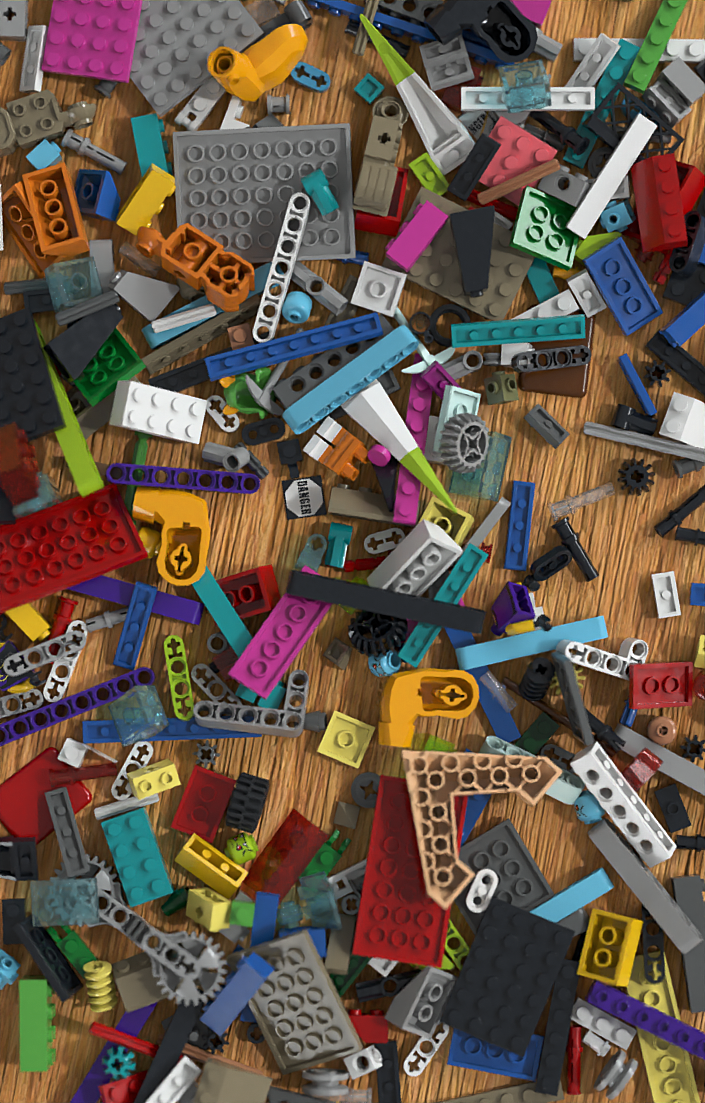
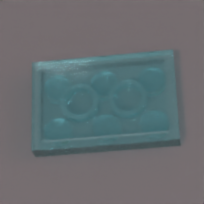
(64, 902)

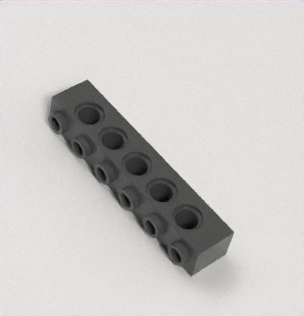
(320, 363)

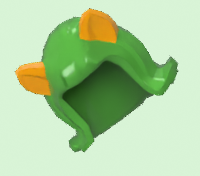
(238, 395)

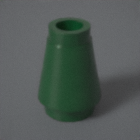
(176, 901)

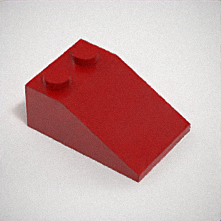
(388, 224)
(251, 591)

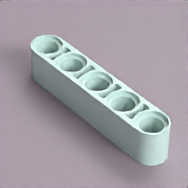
(565, 788)

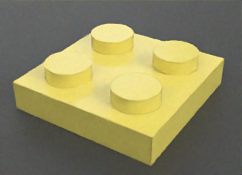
(346, 739)

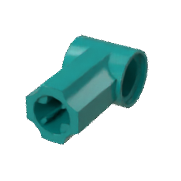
(318, 187)
(338, 540)

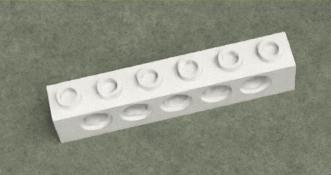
(633, 810)

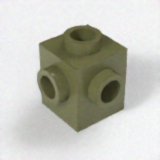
(501, 388)

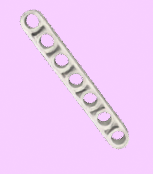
(280, 256)

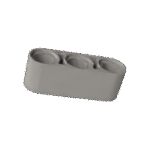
(103, 255)

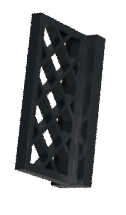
(609, 136)

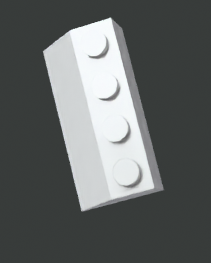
(416, 560)

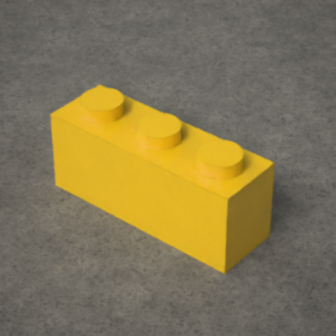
(146, 199)
(211, 866)

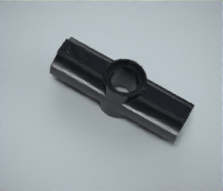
(375, 988)

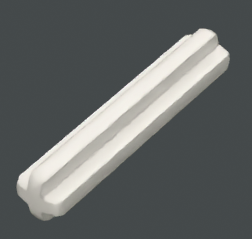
(183, 318)
(123, 806)

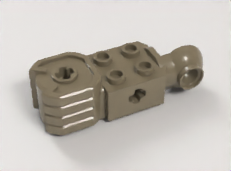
(39, 118)
(378, 169)

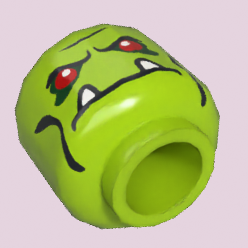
(241, 848)

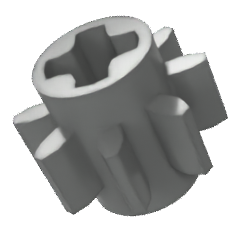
(200, 753)

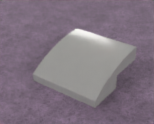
(447, 63)

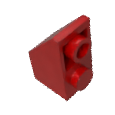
(370, 1026)

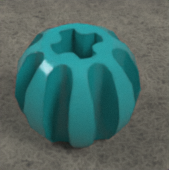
(122, 1057)

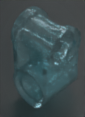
(311, 556)

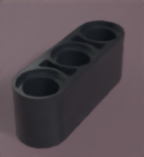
(691, 254)

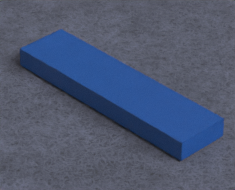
(519, 525)
(135, 625)

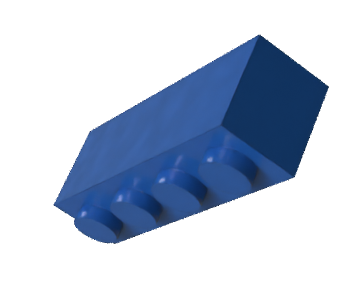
(236, 994)

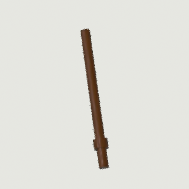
(554, 714)

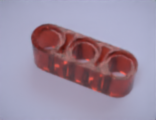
(641, 768)

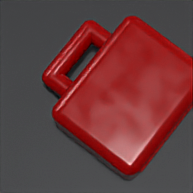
(23, 798)

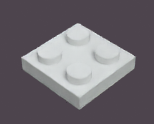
(378, 289)

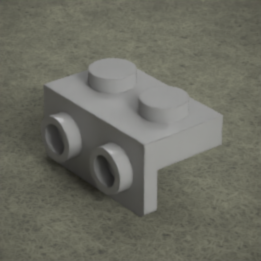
(666, 103)

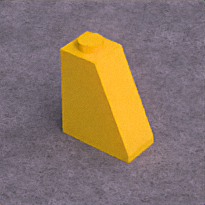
(30, 621)

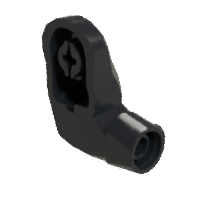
(493, 21)

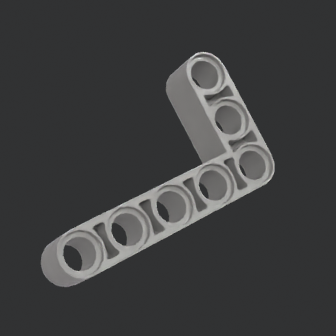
(260, 714)

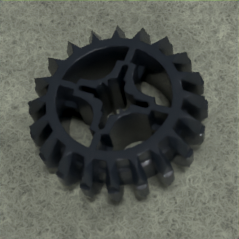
(376, 632)

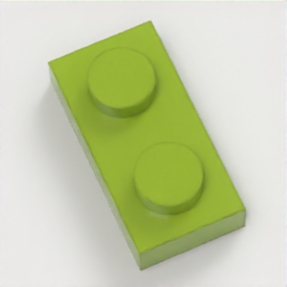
(429, 174)

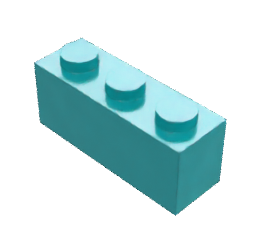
(149, 142)

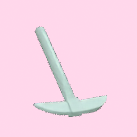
(428, 359)

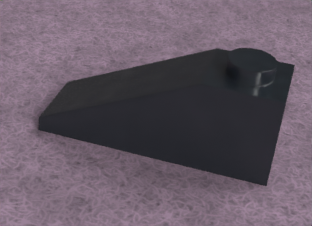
(388, 480)

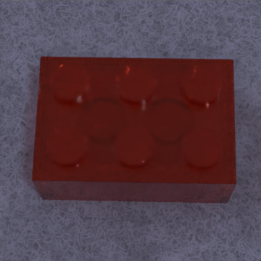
(18, 465)

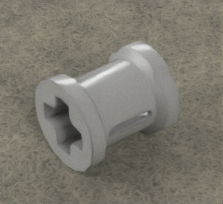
(278, 104)

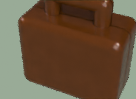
(561, 381)

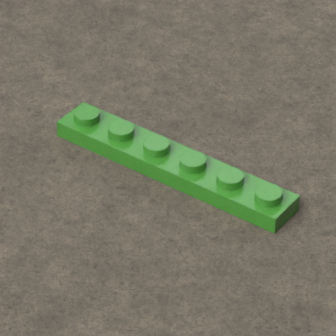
(654, 45)

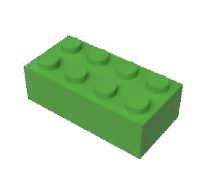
(36, 1024)

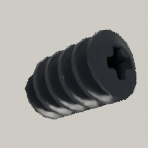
(537, 679)

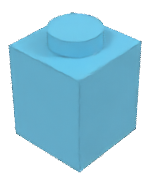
(44, 155)

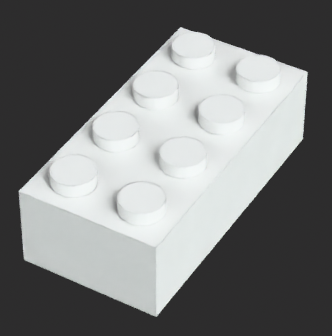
(158, 412)

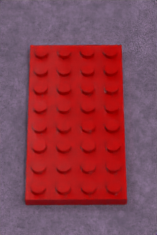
(66, 546)
(395, 911)

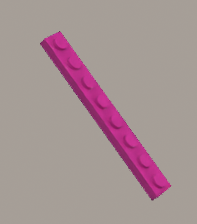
(417, 424)

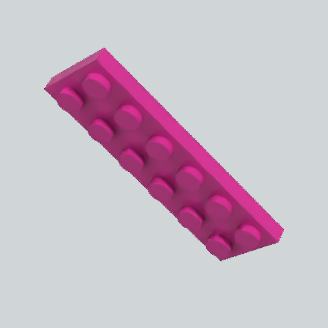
(279, 642)

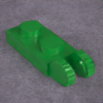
(326, 857)
(73, 948)

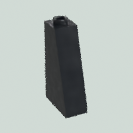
(473, 244)
(80, 342)

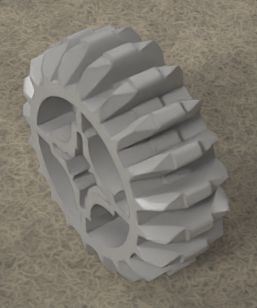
(464, 442)

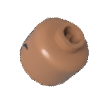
(653, 730)

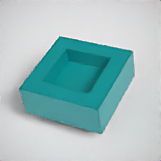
(369, 88)

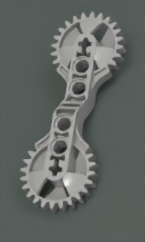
(140, 932)

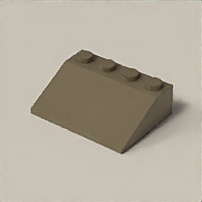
(231, 1084)

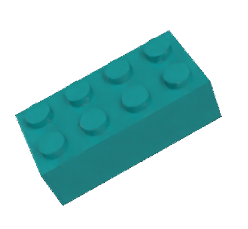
(137, 857)

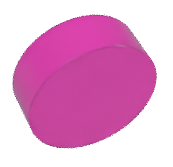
(379, 455)

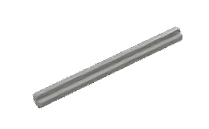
(644, 441)

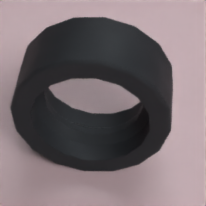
(447, 308)

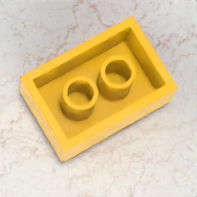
(610, 947)

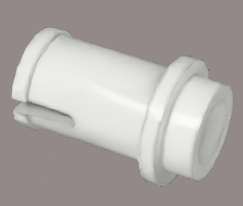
(596, 1043)

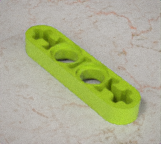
(176, 678)

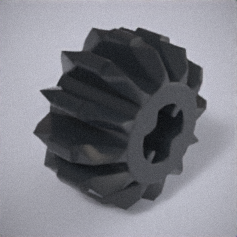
(640, 470)

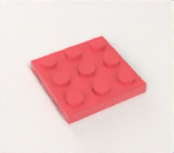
(517, 154)

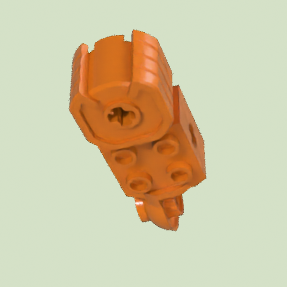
(201, 263)

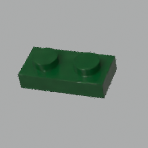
(537, 734)

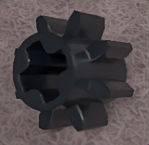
(653, 379)
(687, 748)
(219, 1045)

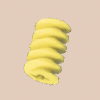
(100, 985)

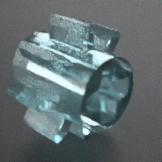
(289, 914)

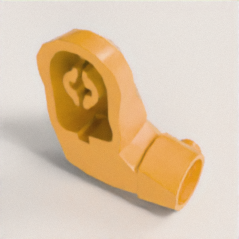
(261, 65)
(183, 532)
(423, 694)

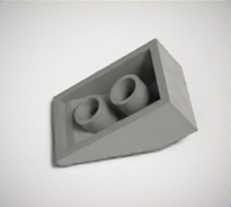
(422, 1002)

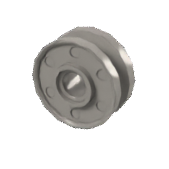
(615, 1074)
(325, 1082)

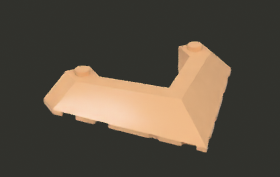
(440, 776)

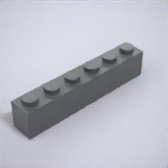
(689, 897)

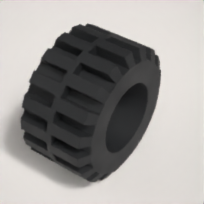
(247, 802)

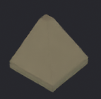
(338, 653)
(346, 815)

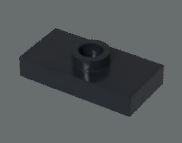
(672, 808)

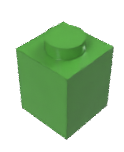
(242, 912)

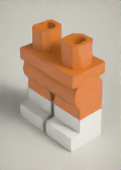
(343, 455)

